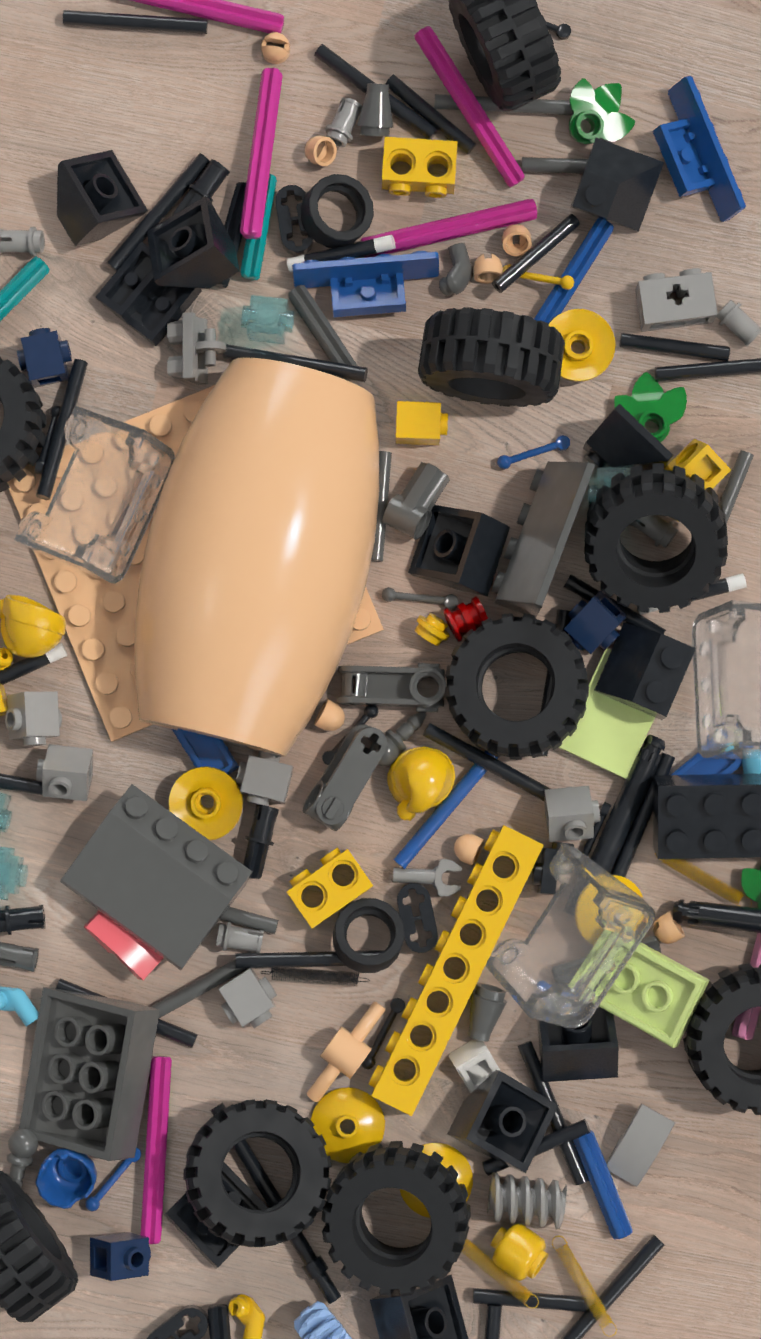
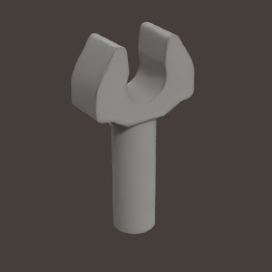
(429, 876)

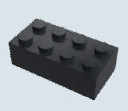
(707, 816)

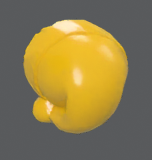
(29, 626)
(420, 780)

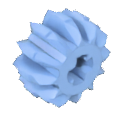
(319, 1323)

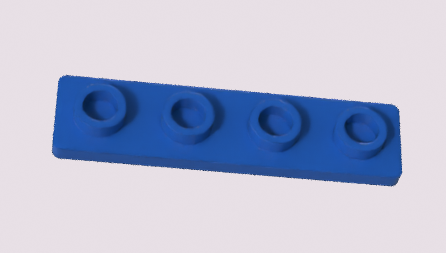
(695, 152)
(367, 283)

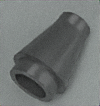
(376, 111)
(485, 1010)

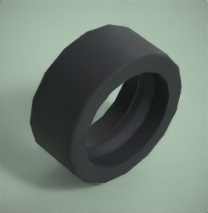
(355, 193)
(380, 910)

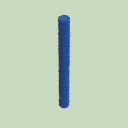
(440, 815)

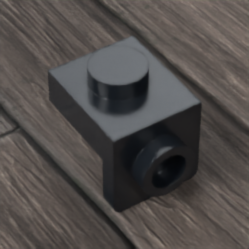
(541, 871)

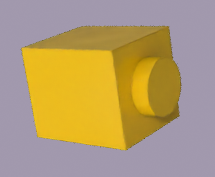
(420, 423)

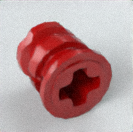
(465, 618)

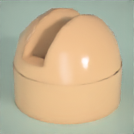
(275, 54)
(320, 150)
(524, 240)
(487, 269)
(330, 716)
(468, 848)
(667, 929)

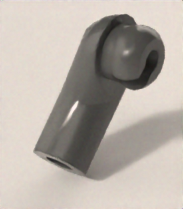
(460, 273)

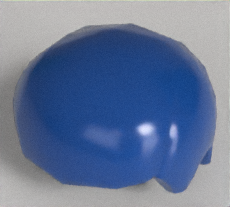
(66, 1178)

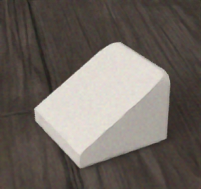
(473, 1063)

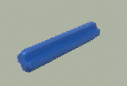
(603, 1186)

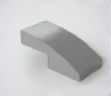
(639, 1145)

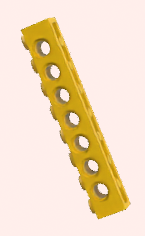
(407, 1093)

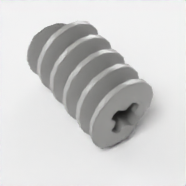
(526, 1200)

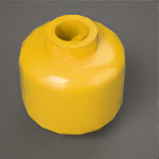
(519, 1251)

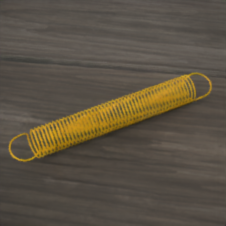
(738, 895)
(503, 1273)
(589, 1285)

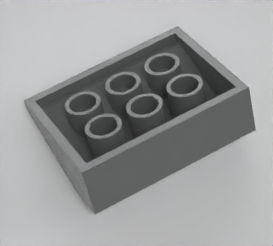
(543, 536)
(156, 877)
(89, 1073)

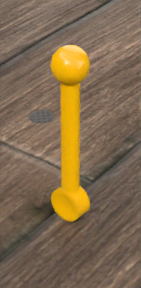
(566, 282)

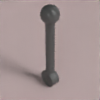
(449, 601)

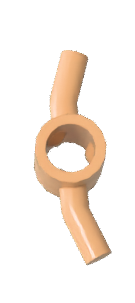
(345, 1052)

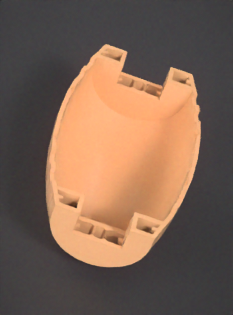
(258, 555)

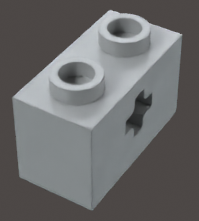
(660, 312)

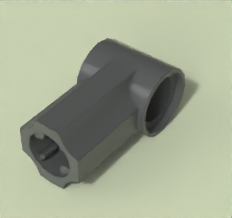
(412, 509)

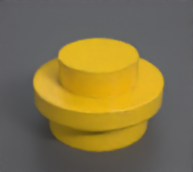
(432, 629)

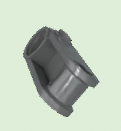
(391, 686)
(345, 777)

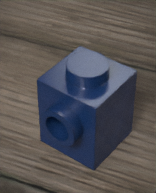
(44, 357)
(594, 623)
(119, 1256)

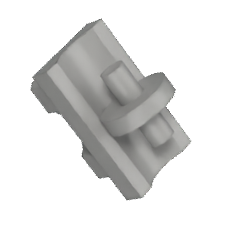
(198, 348)

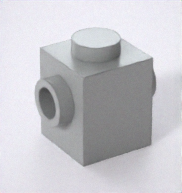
(33, 717)
(66, 772)
(264, 778)
(570, 813)
(248, 999)

